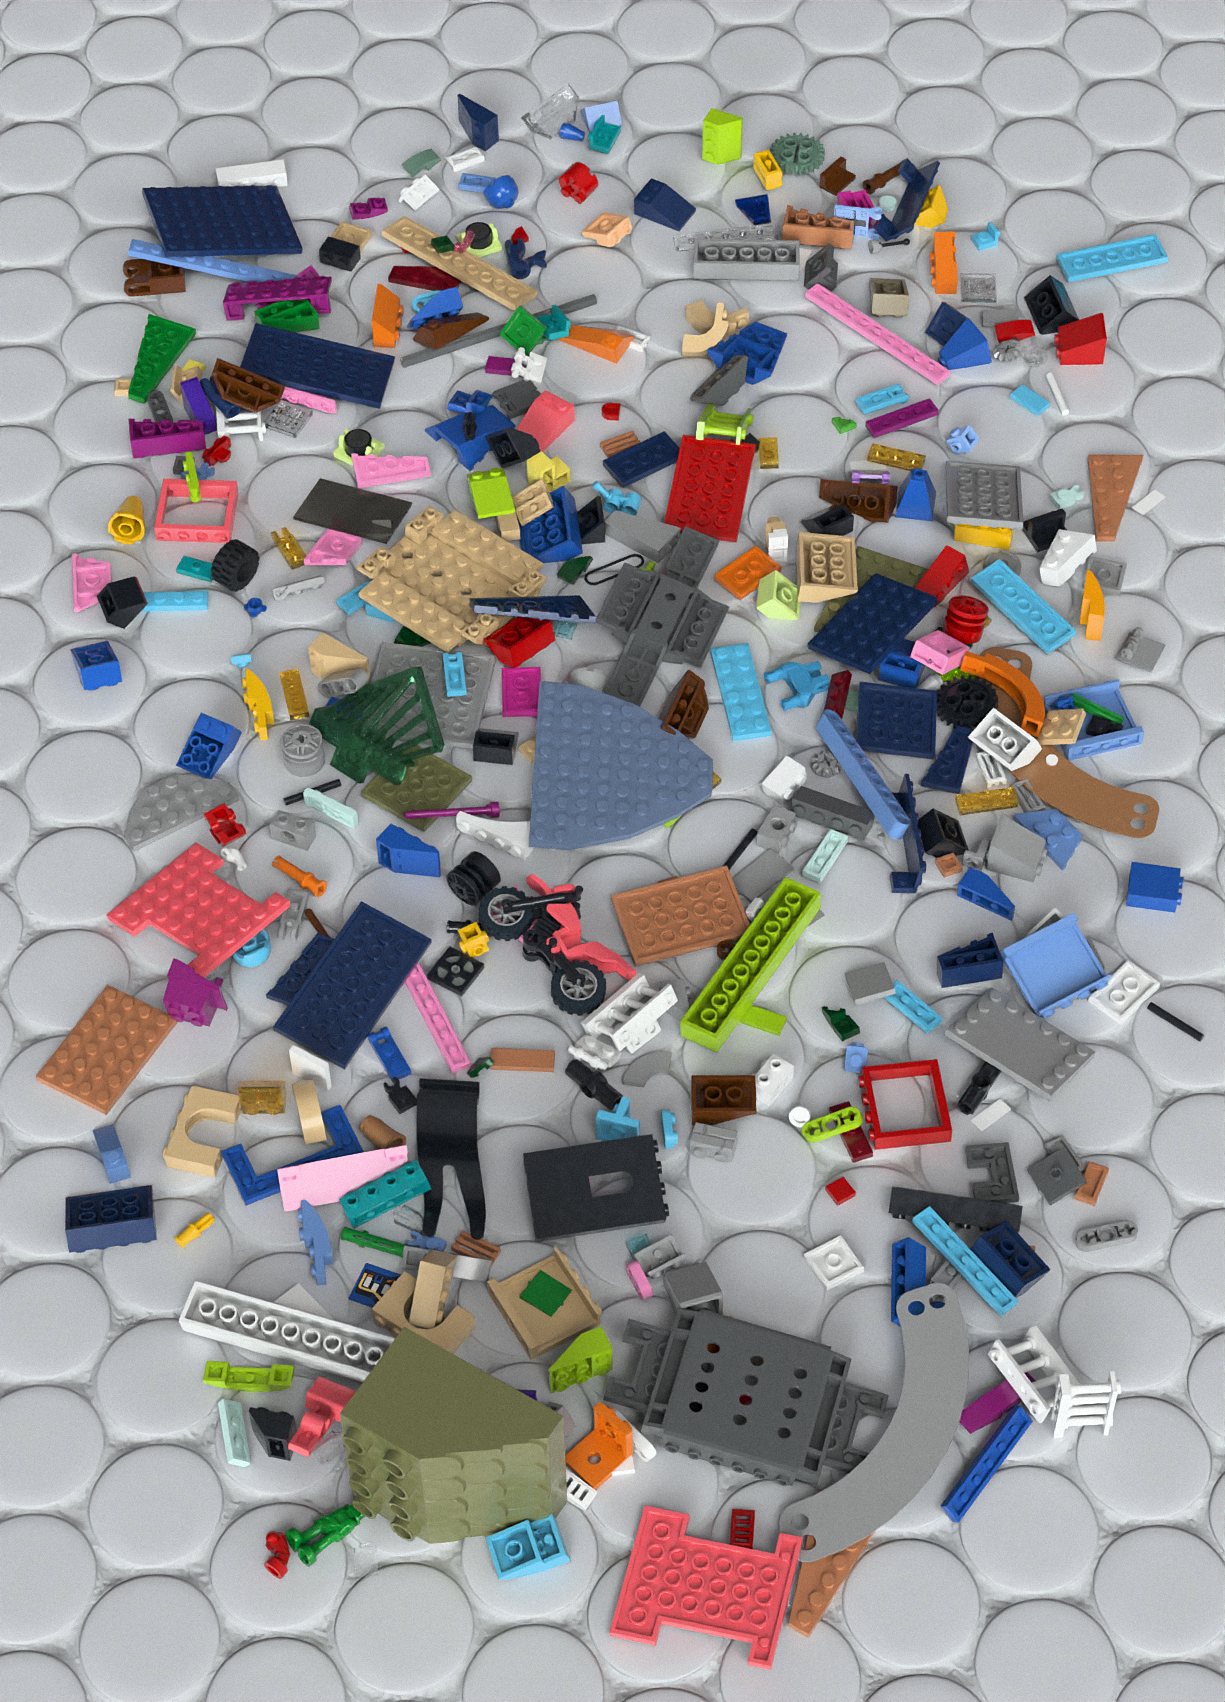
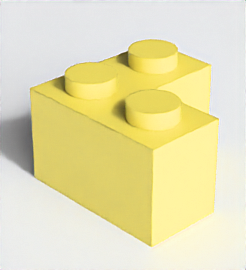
(552, 471)

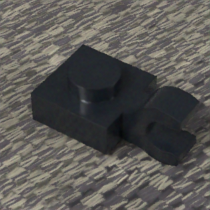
(1101, 726)

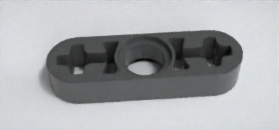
(162, 405)

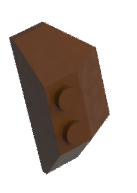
(245, 387)
(685, 706)

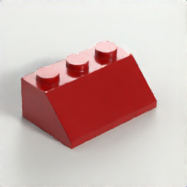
(520, 640)

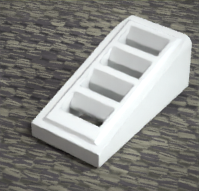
(574, 1499)

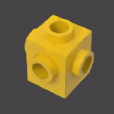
(473, 940)

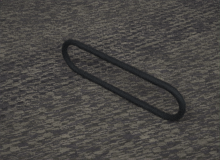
(607, 565)

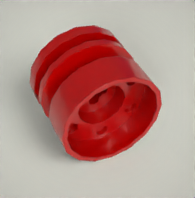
(965, 619)

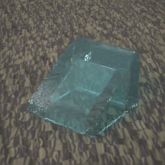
(637, 1243)

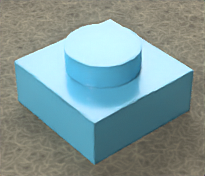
(241, 659)

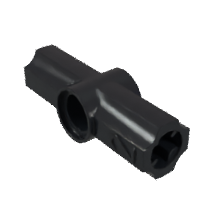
(593, 1084)
(978, 1088)

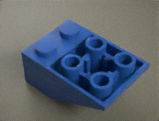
(444, 304)
(900, 668)
(208, 746)
(407, 853)

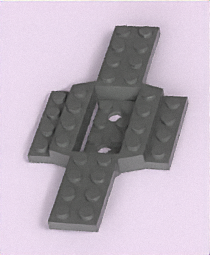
(648, 646)

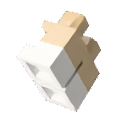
(776, 539)

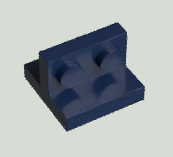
(945, 323)

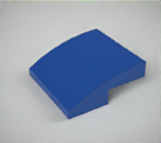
(469, 403)

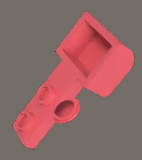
(326, 1402)

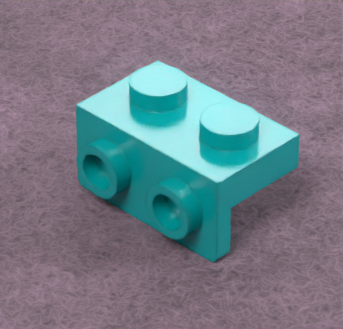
(603, 135)
(557, 324)

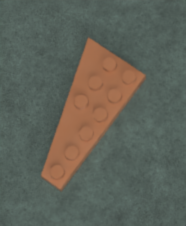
(820, 1583)

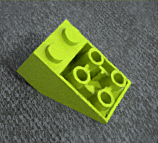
(582, 1360)

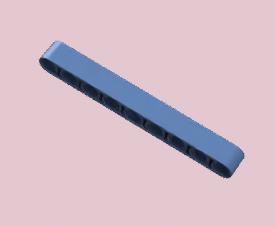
(863, 774)

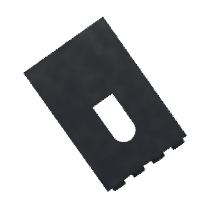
(563, 1196)

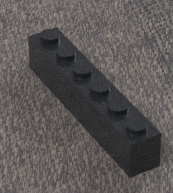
(955, 1209)

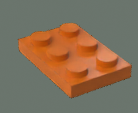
(744, 573)

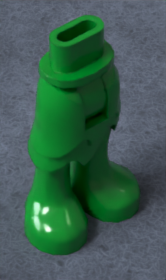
(333, 1527)

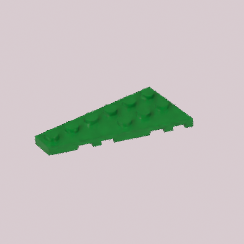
(158, 352)

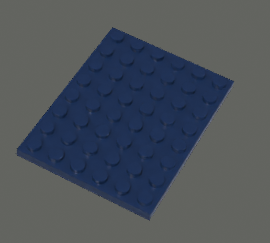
(221, 221)

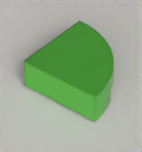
(843, 425)

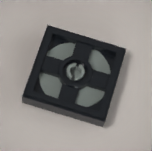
(455, 971)

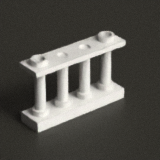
(226, 430)
(621, 1002)
(1044, 1357)
(1066, 1397)

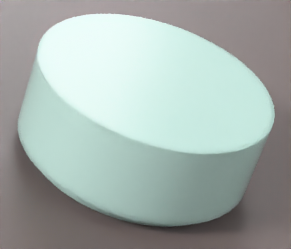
(887, 203)

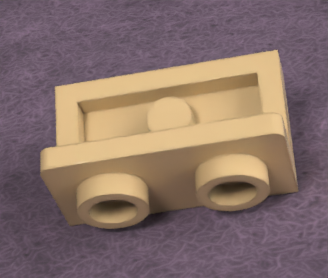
(180, 376)

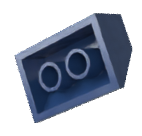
(1010, 1259)

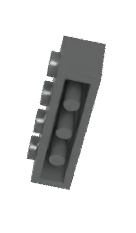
(832, 812)

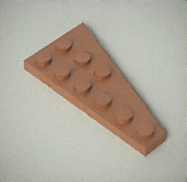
(1111, 486)

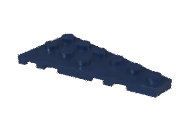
(540, 607)

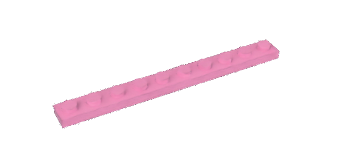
(877, 334)

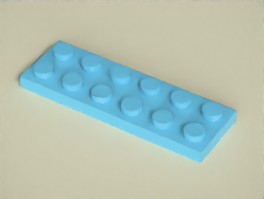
(1112, 258)
(1023, 606)
(740, 692)

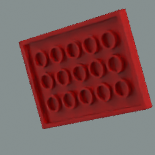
(710, 486)

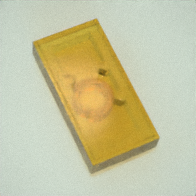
(768, 453)

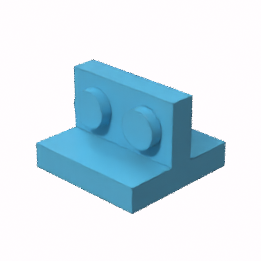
(617, 1124)

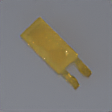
(289, 548)

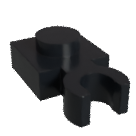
(400, 1098)

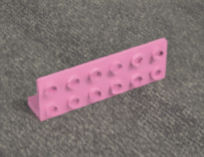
(332, 1178)

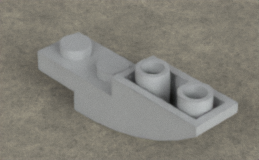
(465, 1266)

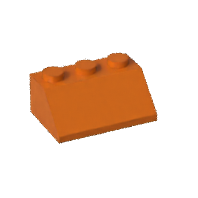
(386, 318)

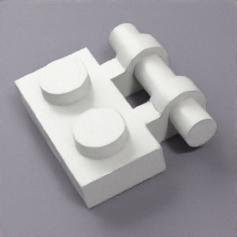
(534, 368)
(594, 1052)

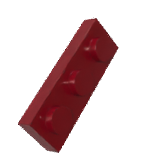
(838, 692)
(854, 1139)

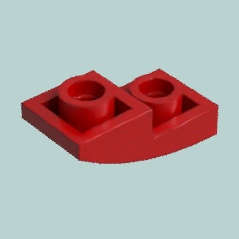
(1018, 328)

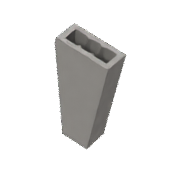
(642, 534)

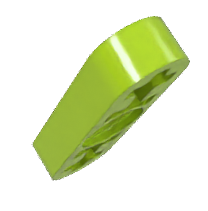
(840, 1128)

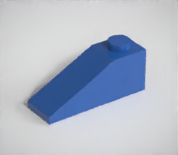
(982, 891)

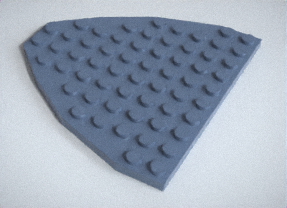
(607, 770)

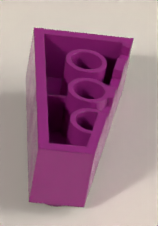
(165, 437)

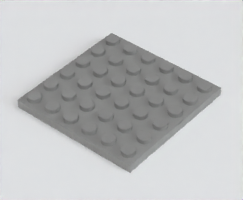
(456, 715)

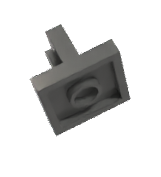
(822, 269)

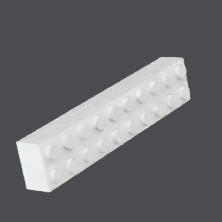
(282, 1332)

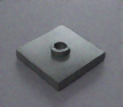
(1057, 1176)

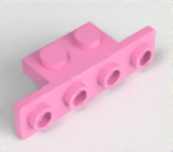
(309, 400)

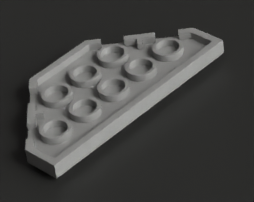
(174, 805)

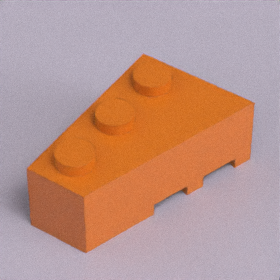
(944, 263)

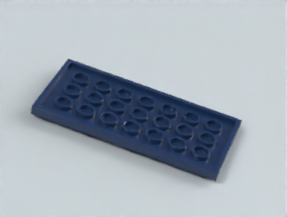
(318, 365)
(352, 985)

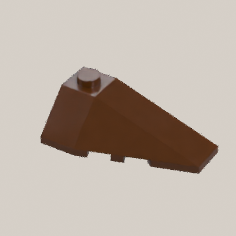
(867, 500)

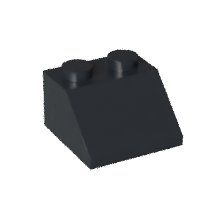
(941, 834)

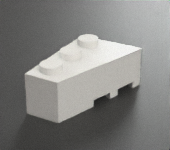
(1065, 555)

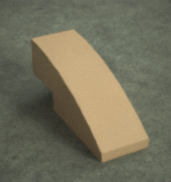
(508, 526)

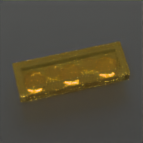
(895, 457)
(294, 694)
(986, 801)

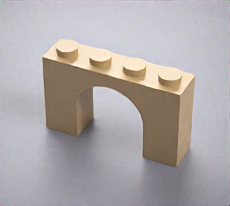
(199, 1106)
(396, 1302)

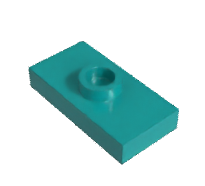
(195, 568)

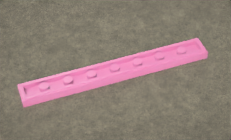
(437, 1020)

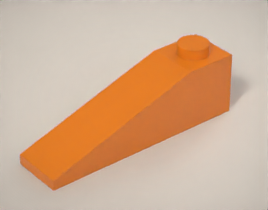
(599, 341)

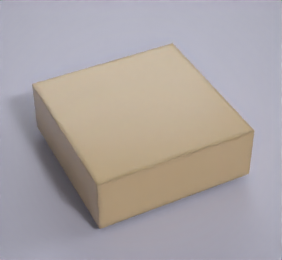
(122, 386)

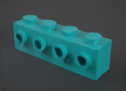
(384, 1193)

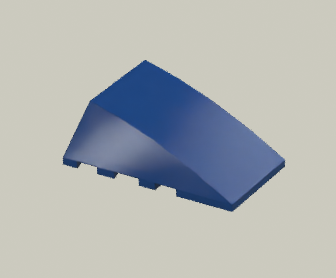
(759, 343)
(473, 450)

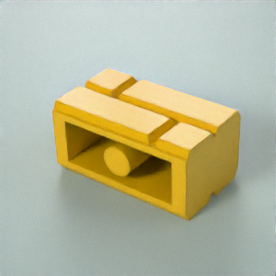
(767, 170)

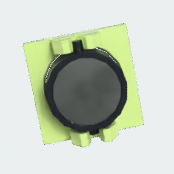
(484, 240)
(357, 442)

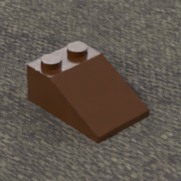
(722, 1098)

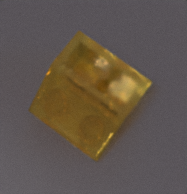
(262, 1097)

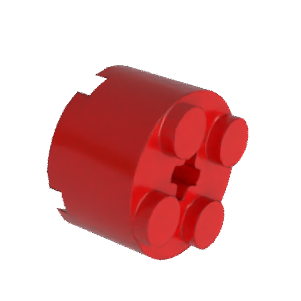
(578, 182)

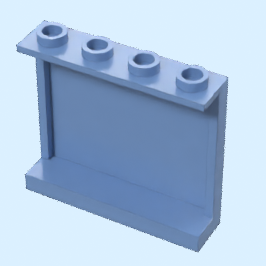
(1109, 697)
(1054, 967)

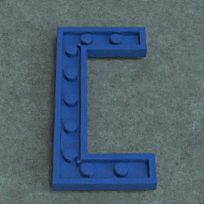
(255, 1188)

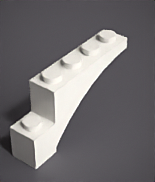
(508, 836)

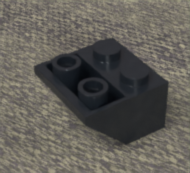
(830, 521)
(122, 601)
(495, 746)
(273, 1431)

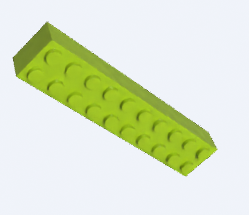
(750, 964)

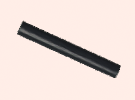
(322, 788)
(741, 848)
(1175, 1021)

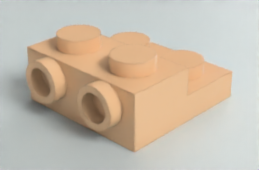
(608, 229)

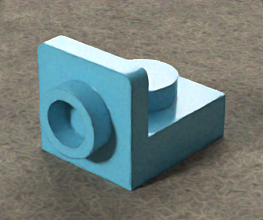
(986, 238)

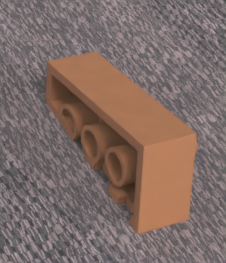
(817, 229)

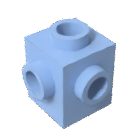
(962, 439)

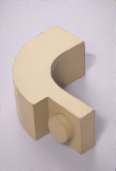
(703, 319)
(698, 344)
(309, 1111)

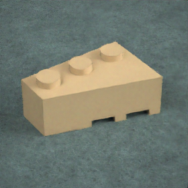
(432, 1289)

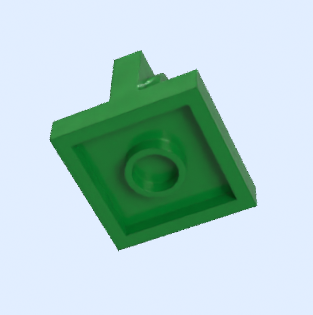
(524, 330)

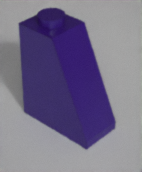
(197, 405)

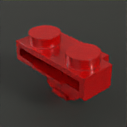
(218, 451)

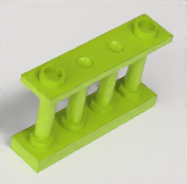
(723, 423)

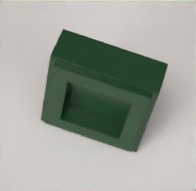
(442, 244)

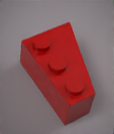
(944, 573)

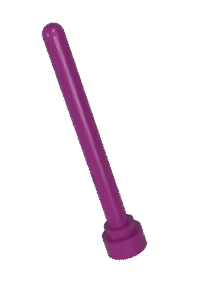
(491, 809)

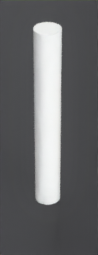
(1056, 391)

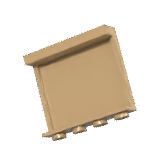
(532, 1327)

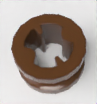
(721, 946)

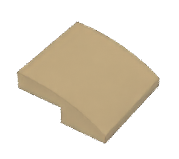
(532, 502)

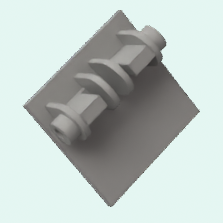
(1140, 650)

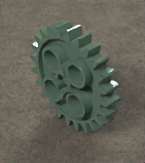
(810, 153)

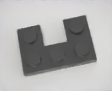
(999, 1159)

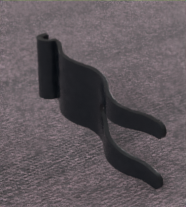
(450, 1138)

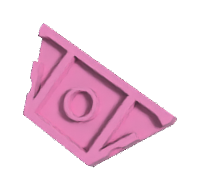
(333, 549)
(88, 580)

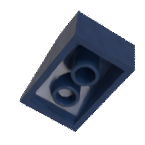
(478, 123)
(663, 205)

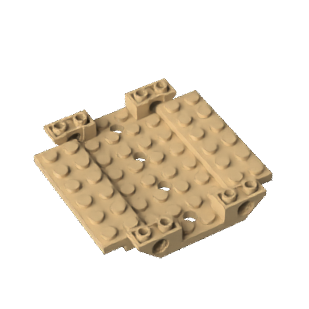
(468, 562)

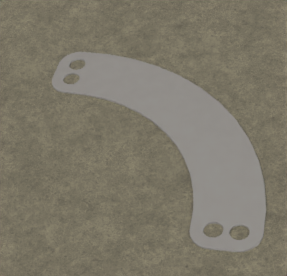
(914, 1439)

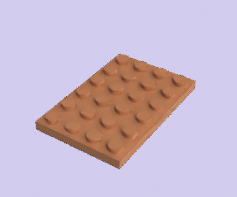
(680, 915)
(106, 1049)

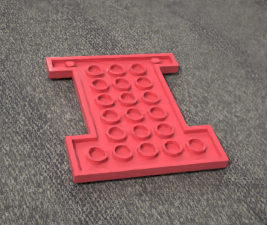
(197, 909)
(704, 1586)

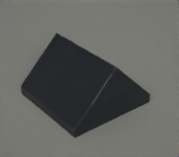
(592, 522)

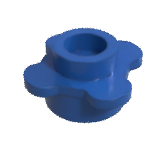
(255, 607)
(1065, 703)

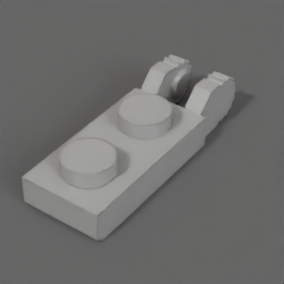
(294, 914)

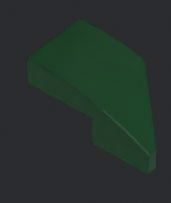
(573, 568)
(409, 637)
(841, 1023)

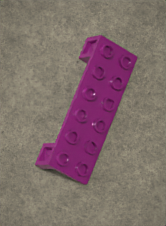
(287, 289)

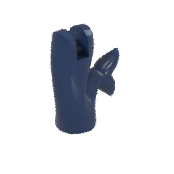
(521, 268)
(210, 389)

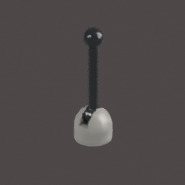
(876, 246)

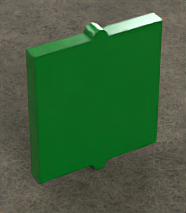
(545, 1293)

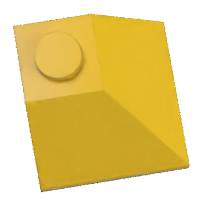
(934, 209)

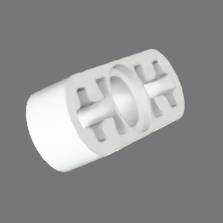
(641, 1445)

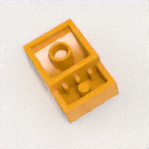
(1092, 608)

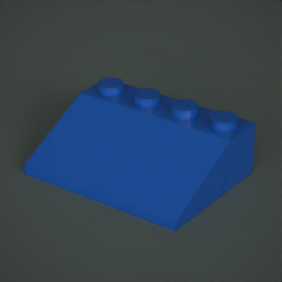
(554, 533)

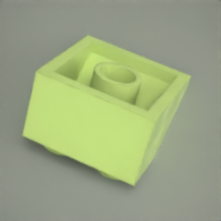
(778, 597)

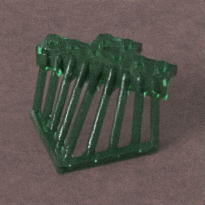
(363, 748)

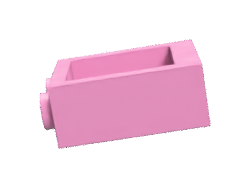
(935, 647)

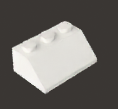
(1005, 741)

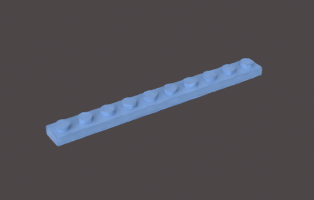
(206, 264)

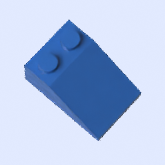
(96, 665)

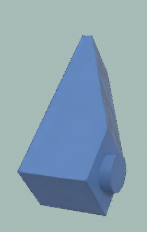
(111, 1153)

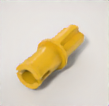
(194, 1230)

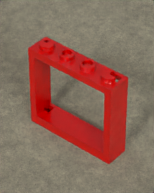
(909, 1137)

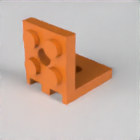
(609, 1441)

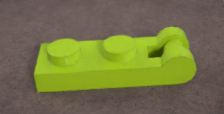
(191, 477)

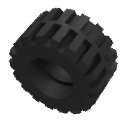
(235, 565)

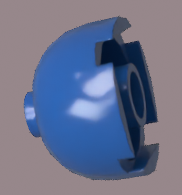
(502, 193)

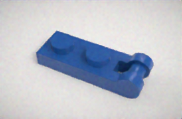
(389, 1054)

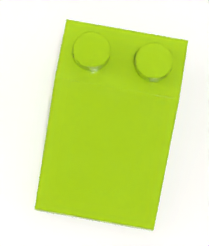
(490, 493)

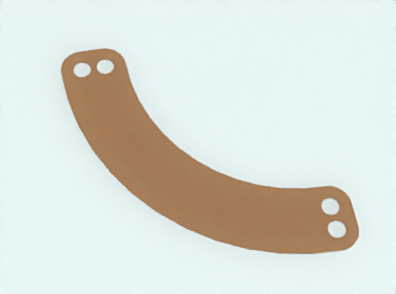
(1068, 786)

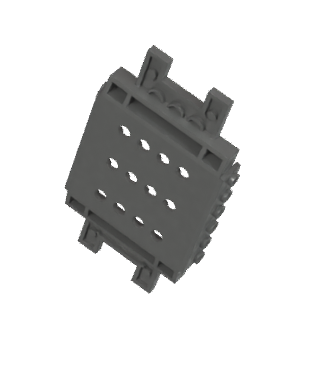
(672, 1367)

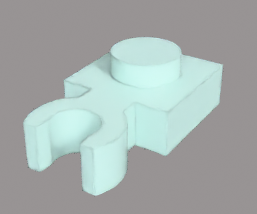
(1064, 498)

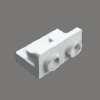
(419, 192)

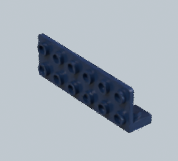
(911, 202)
(909, 881)

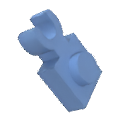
(202, 472)
(427, 1243)

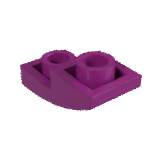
(373, 208)

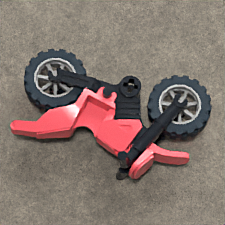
(554, 940)

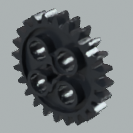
(965, 701)

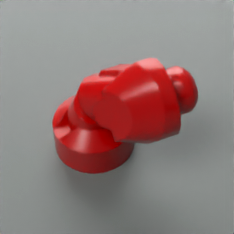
(278, 1546)

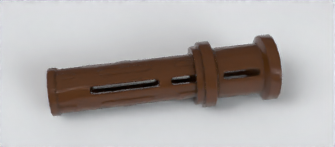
(879, 180)

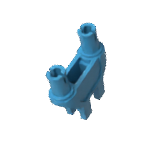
(803, 681)

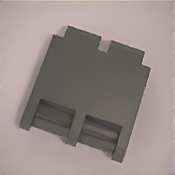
(517, 397)

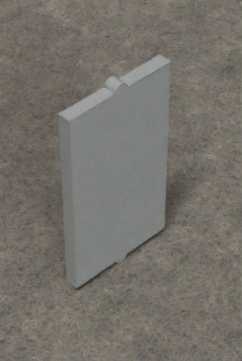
(761, 875)

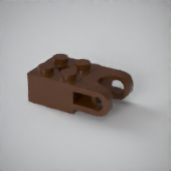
(152, 278)

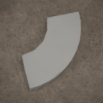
(647, 1067)

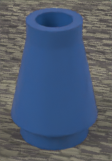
(570, 132)

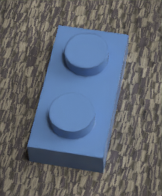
(475, 182)

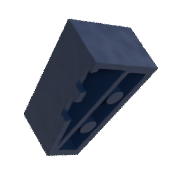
(971, 964)

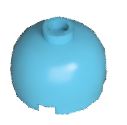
(254, 951)

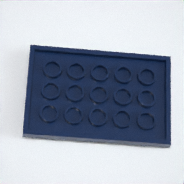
(872, 623)

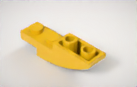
(258, 702)

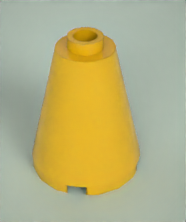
(128, 521)

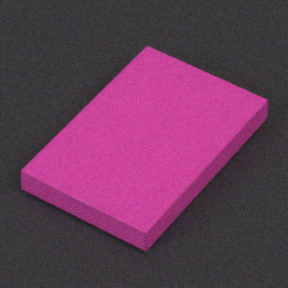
(520, 691)

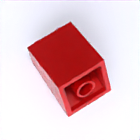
(1082, 341)

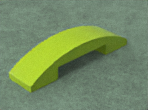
(248, 1378)

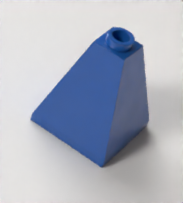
(965, 348)
(916, 497)

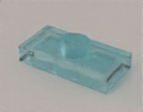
(565, 629)

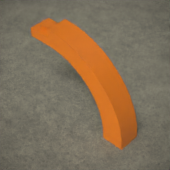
(1013, 683)

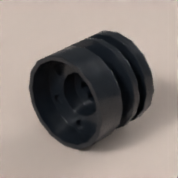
(473, 878)

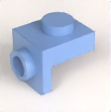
(856, 1057)

